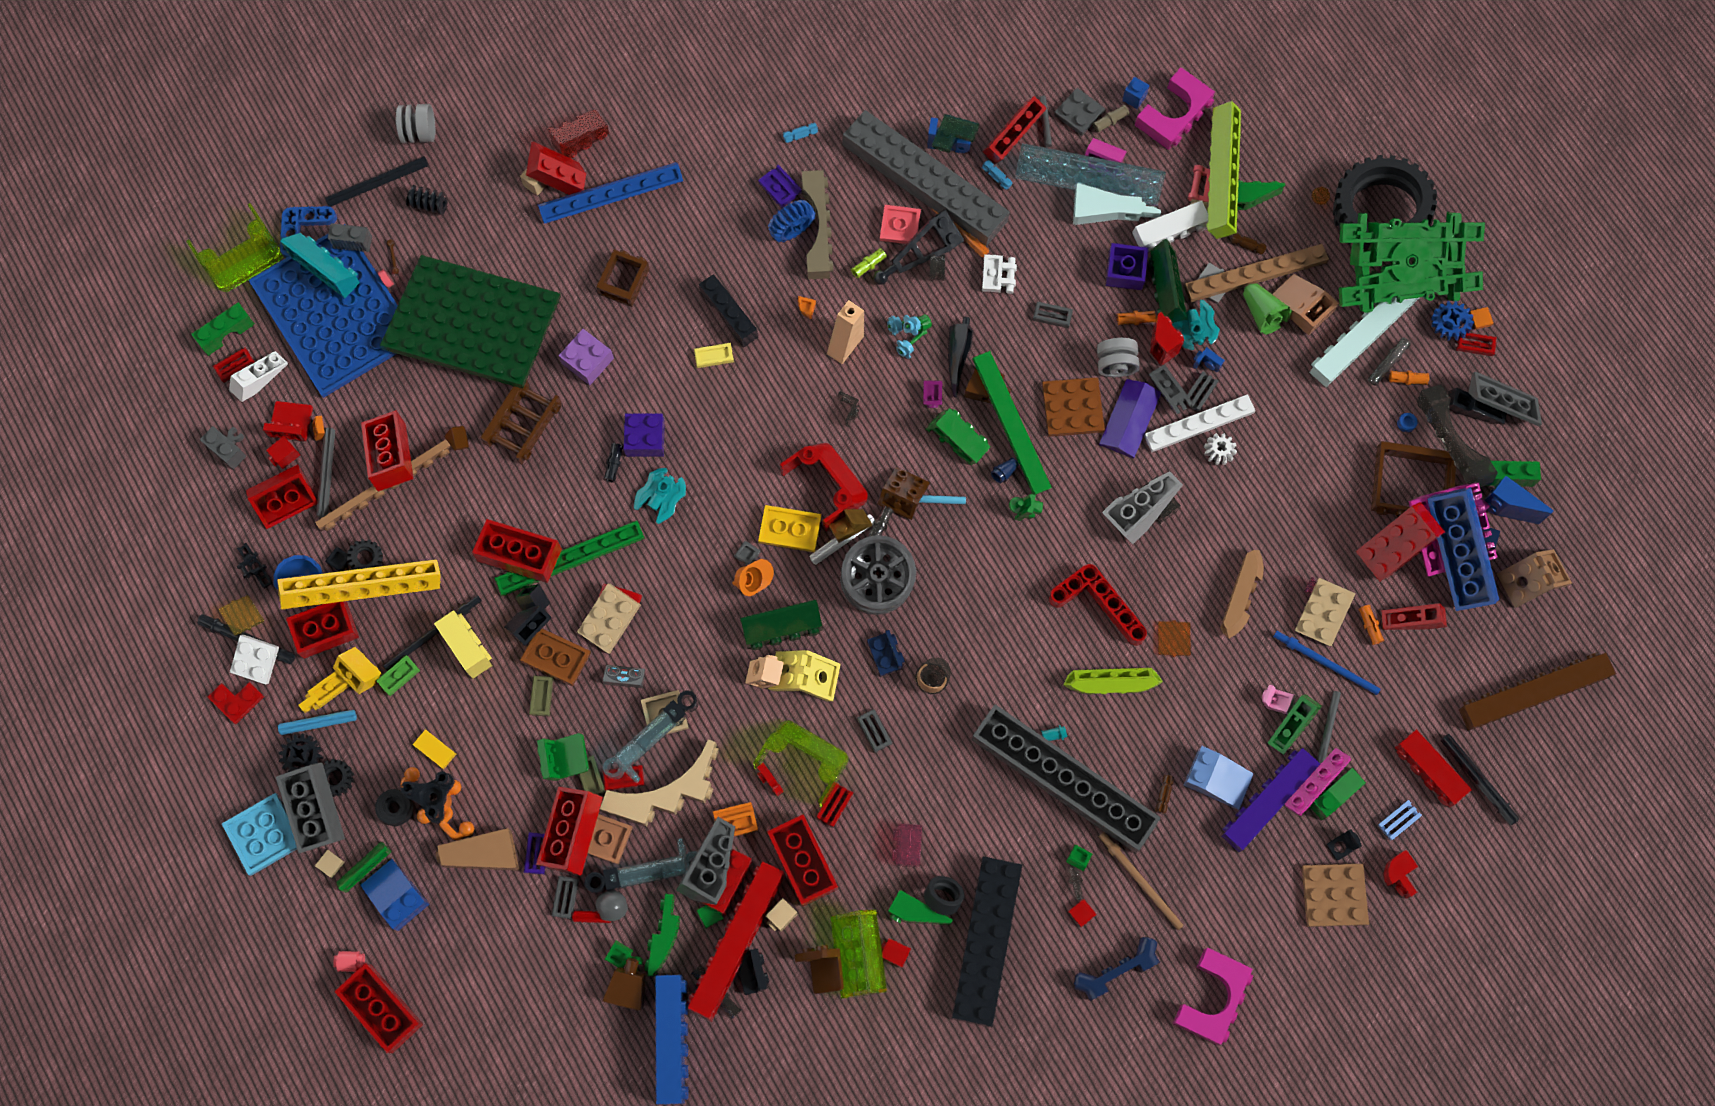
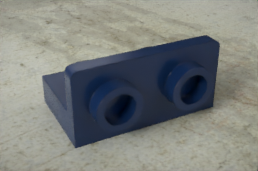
(885, 653)

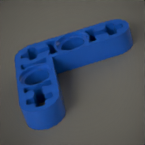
(299, 220)

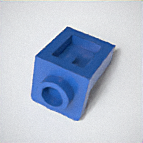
(1209, 358)

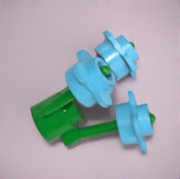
(910, 325)

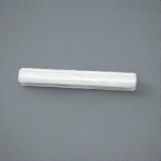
(832, 546)

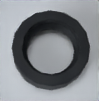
(951, 887)

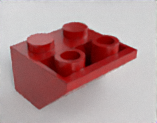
(1165, 340)

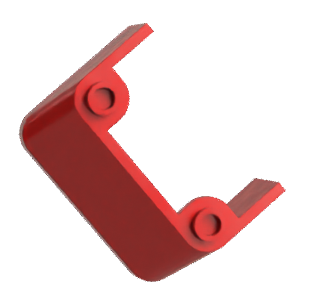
(851, 493)

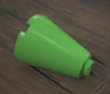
(1266, 308)

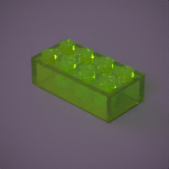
(860, 953)

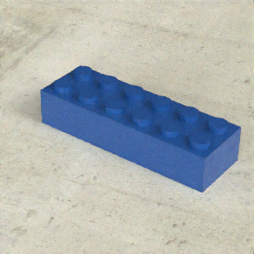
(1464, 549)
(670, 1040)

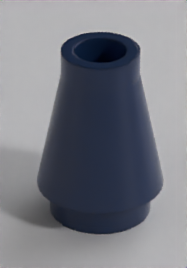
(1004, 470)

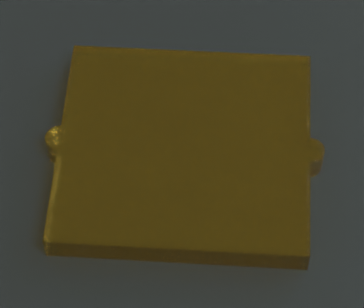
(241, 615)

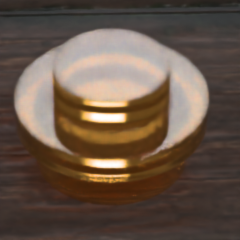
(1320, 195)

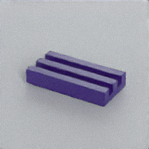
(536, 855)

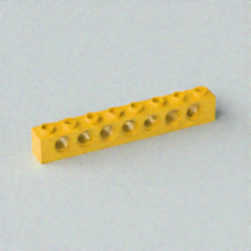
(358, 584)

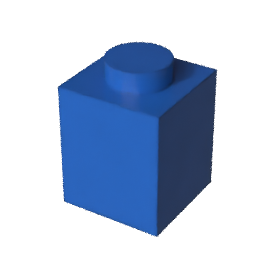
(1135, 92)

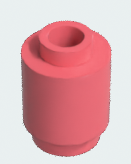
(348, 961)

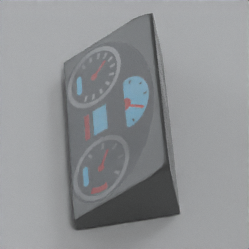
(624, 676)

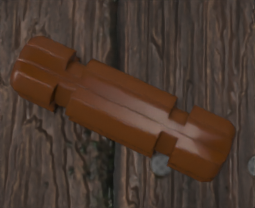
(1248, 243)
(1164, 794)

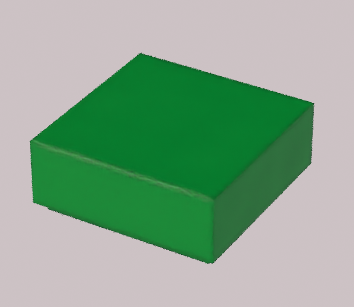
(1079, 857)
(709, 916)

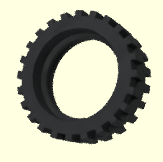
(1385, 172)

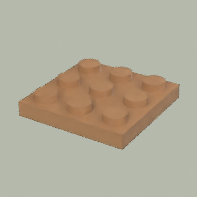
(1335, 895)

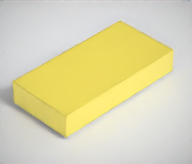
(713, 355)

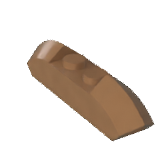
(1235, 616)

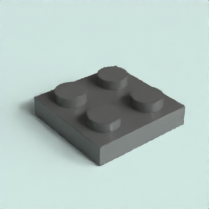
(1079, 111)

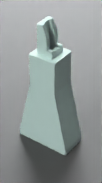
(1098, 205)

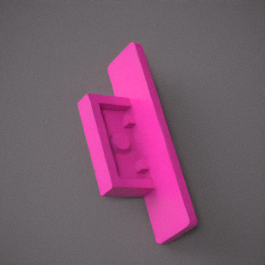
(1318, 781)

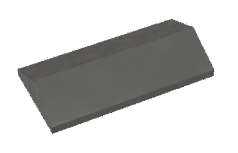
(1505, 398)

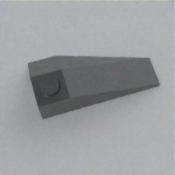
(707, 873)

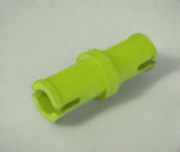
(868, 263)

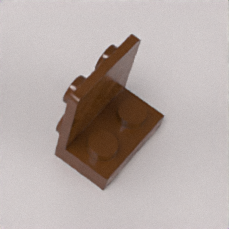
(903, 492)

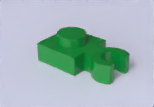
(619, 953)

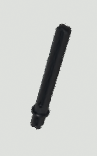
(216, 625)
(1480, 780)

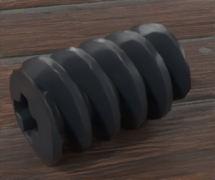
(426, 201)

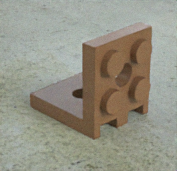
(1542, 573)

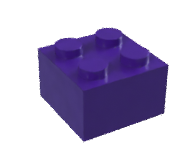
(1126, 266)
(644, 435)

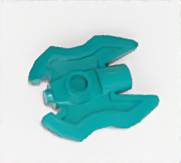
(1198, 328)
(661, 492)

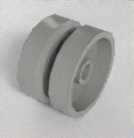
(1118, 357)

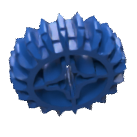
(791, 220)

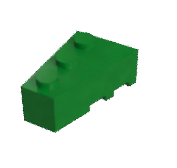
(959, 435)

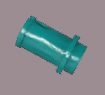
(1055, 733)

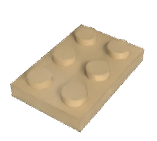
(1325, 611)
(609, 618)

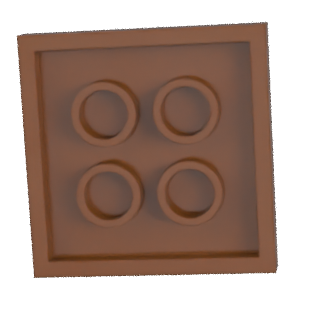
(1073, 407)

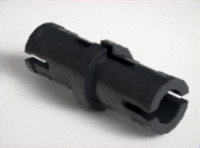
(613, 462)

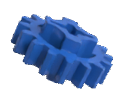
(1450, 323)

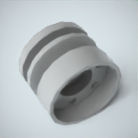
(414, 124)

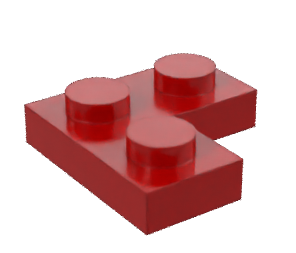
(237, 705)

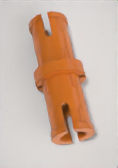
(1136, 317)
(1409, 377)
(1371, 624)

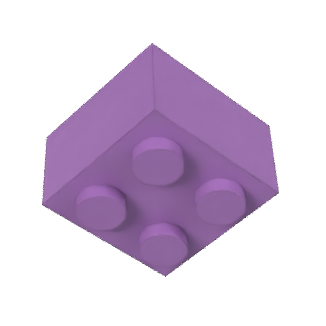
(586, 357)

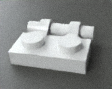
(993, 274)

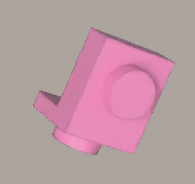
(1278, 700)

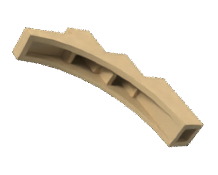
(692, 785)

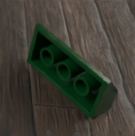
(1167, 281)
(782, 624)

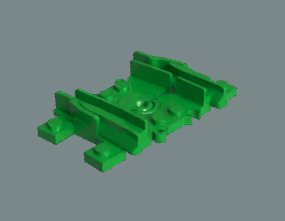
(1436, 265)

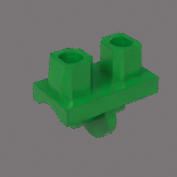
(1025, 507)

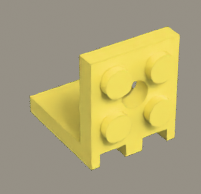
(804, 674)

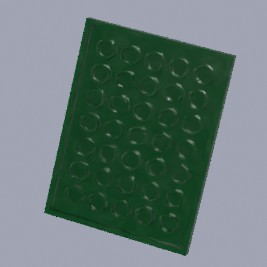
(471, 321)

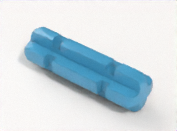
(800, 132)
(997, 175)

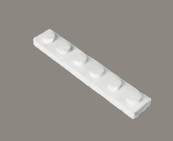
(1199, 423)

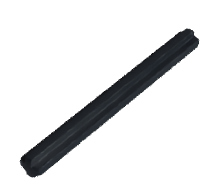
(376, 181)

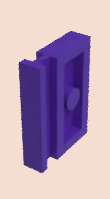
(780, 186)

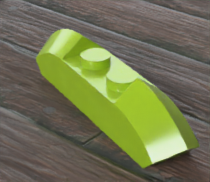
(1112, 680)

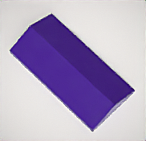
(1130, 418)

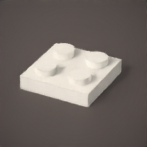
(254, 659)

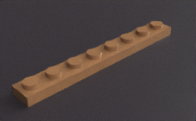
(1256, 273)
(361, 500)

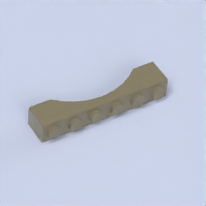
(814, 192)

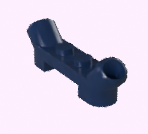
(1095, 986)

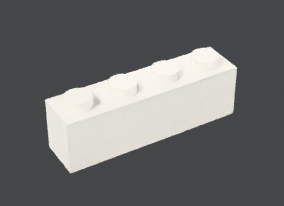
(1172, 225)

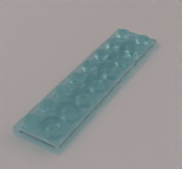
(1068, 169)

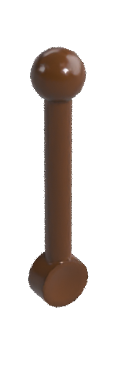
(390, 243)

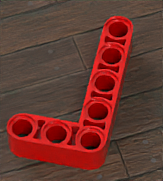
(1102, 599)

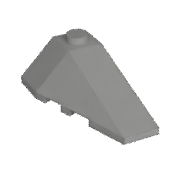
(1140, 509)

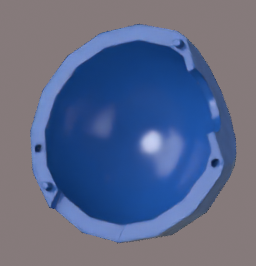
(296, 567)

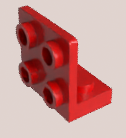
(289, 421)

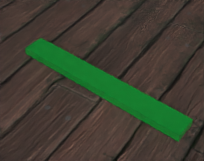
(1011, 423)
(577, 555)

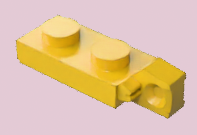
(324, 692)

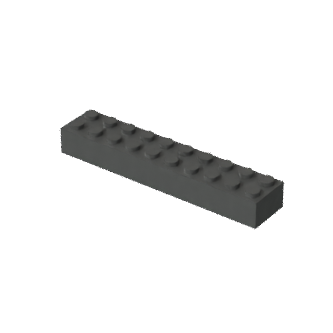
(925, 177)
(1066, 779)

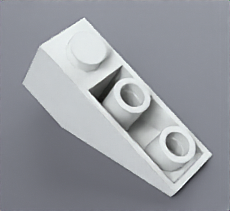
(255, 376)

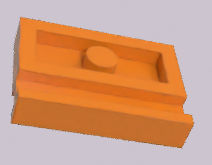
(740, 816)

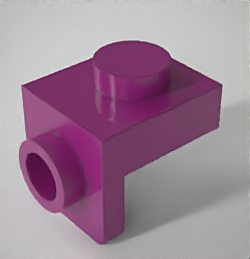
(932, 393)

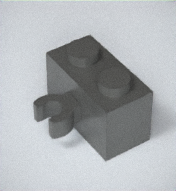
(224, 446)

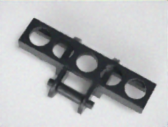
(247, 558)

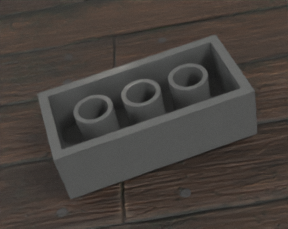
(310, 807)

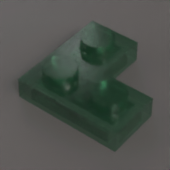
(953, 128)

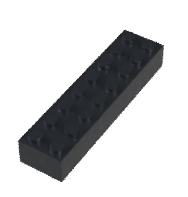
(987, 942)

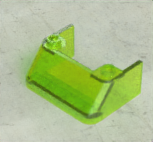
(243, 260)
(832, 758)

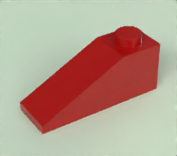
(1414, 618)

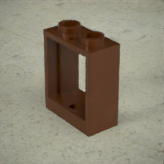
(618, 294)

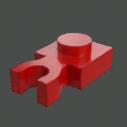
(766, 776)

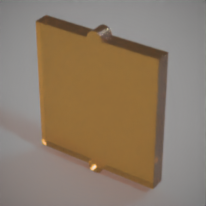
(1174, 638)

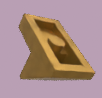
(851, 524)

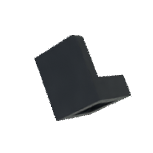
(532, 596)

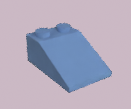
(1218, 777)

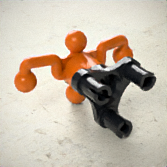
(439, 810)

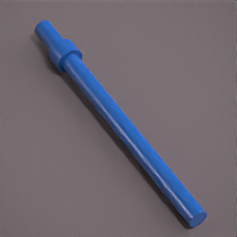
(1293, 643)

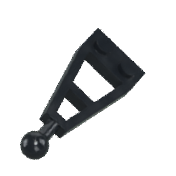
(946, 231)

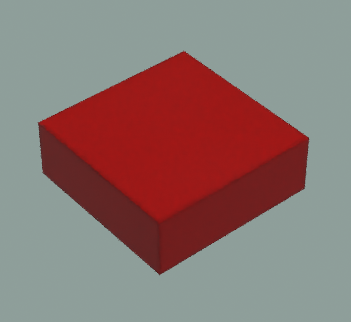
(1082, 913)

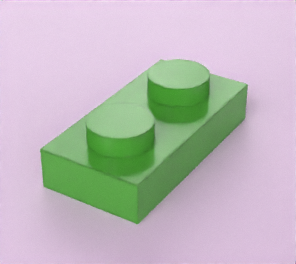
(398, 675)

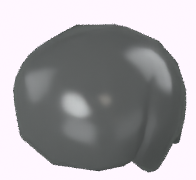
(611, 905)

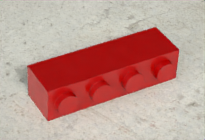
(1014, 130)
(1433, 769)

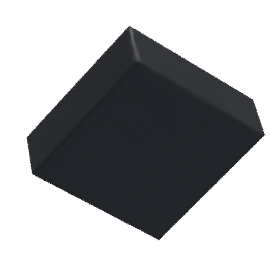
(338, 559)

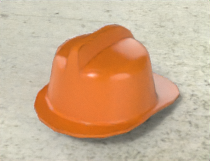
(754, 577)

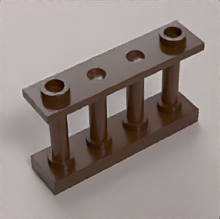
(502, 420)

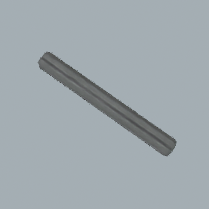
(325, 472)

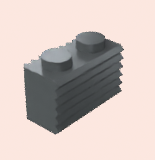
(350, 237)

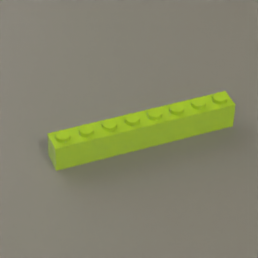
(1224, 170)

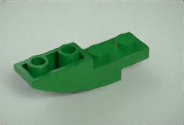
(661, 945)

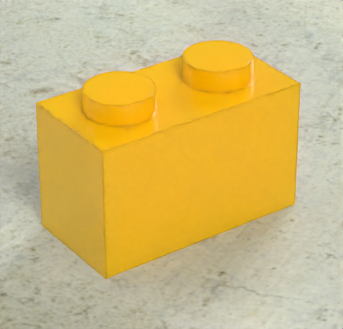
(356, 670)

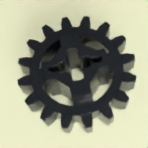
(307, 751)

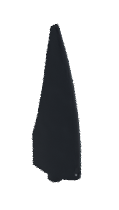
(958, 349)

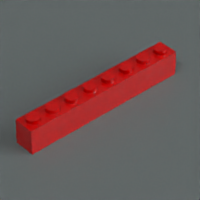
(736, 942)

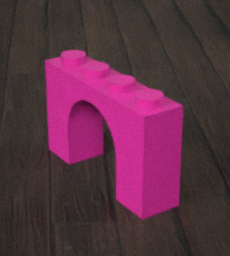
(1169, 130)
(1235, 978)

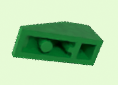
(1294, 723)
(1337, 794)
(911, 910)

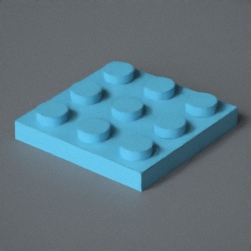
(261, 834)

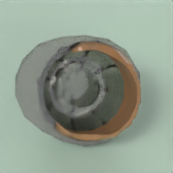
(933, 676)

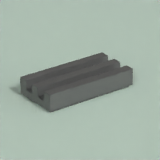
(1047, 320)
(1208, 379)
(881, 745)
(557, 897)

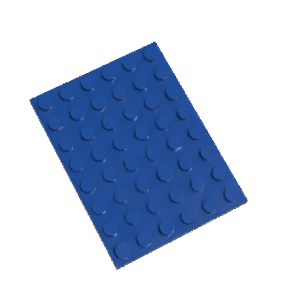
(328, 333)

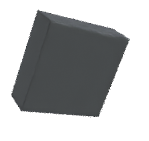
(747, 553)

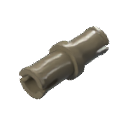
(1111, 118)

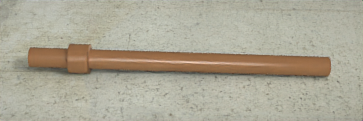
(1114, 850)

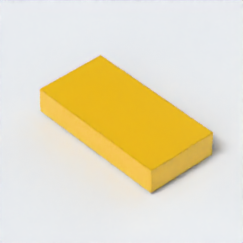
(434, 749)

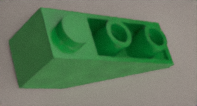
(1257, 192)

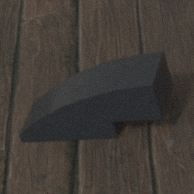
(1466, 405)

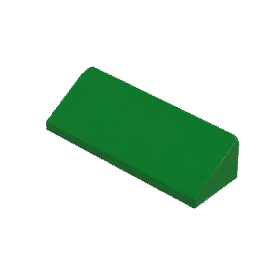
(363, 867)

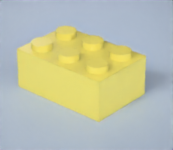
(464, 643)

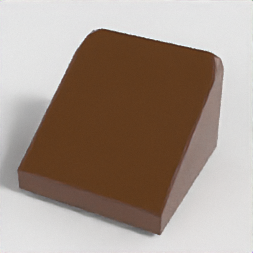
(457, 438)

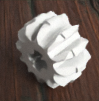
(1220, 442)

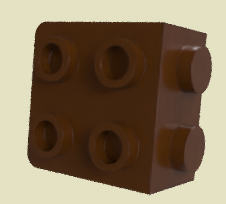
(825, 968)

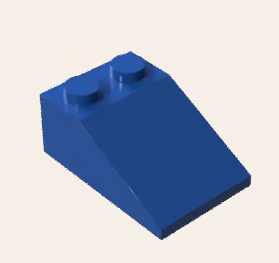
(1514, 502)
(394, 895)

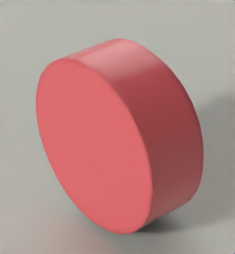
(385, 278)

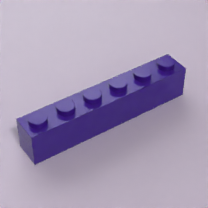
(1270, 800)

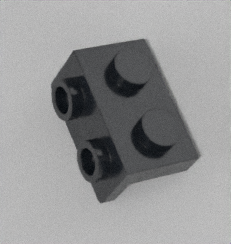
(752, 973)

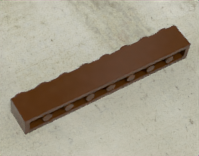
(1537, 691)

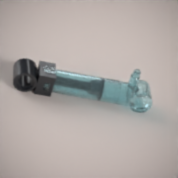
(672, 715)
(642, 873)

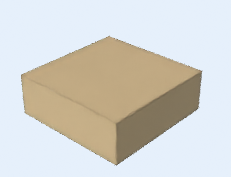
(329, 863)

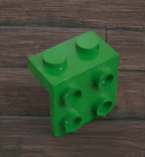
(562, 757)

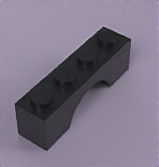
(722, 301)

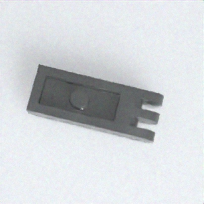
(1170, 388)

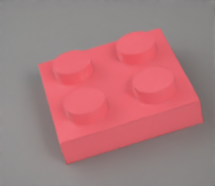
(899, 224)

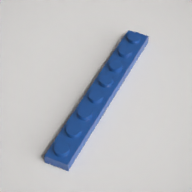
(610, 192)

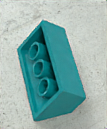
(321, 264)

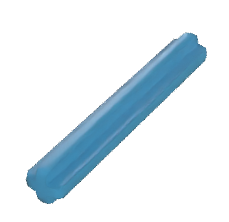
(317, 722)

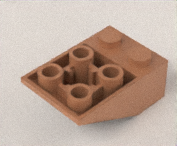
(1308, 303)

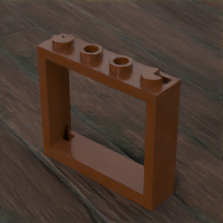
(1407, 452)

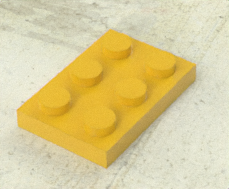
(789, 528)

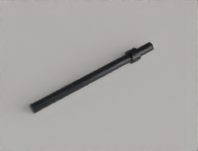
(463, 609)

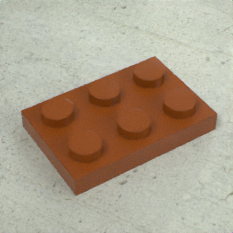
(555, 657)

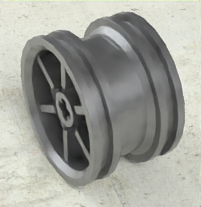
(900, 561)

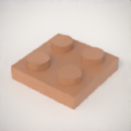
(609, 839)

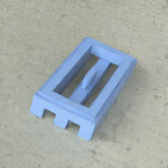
(1412, 810)

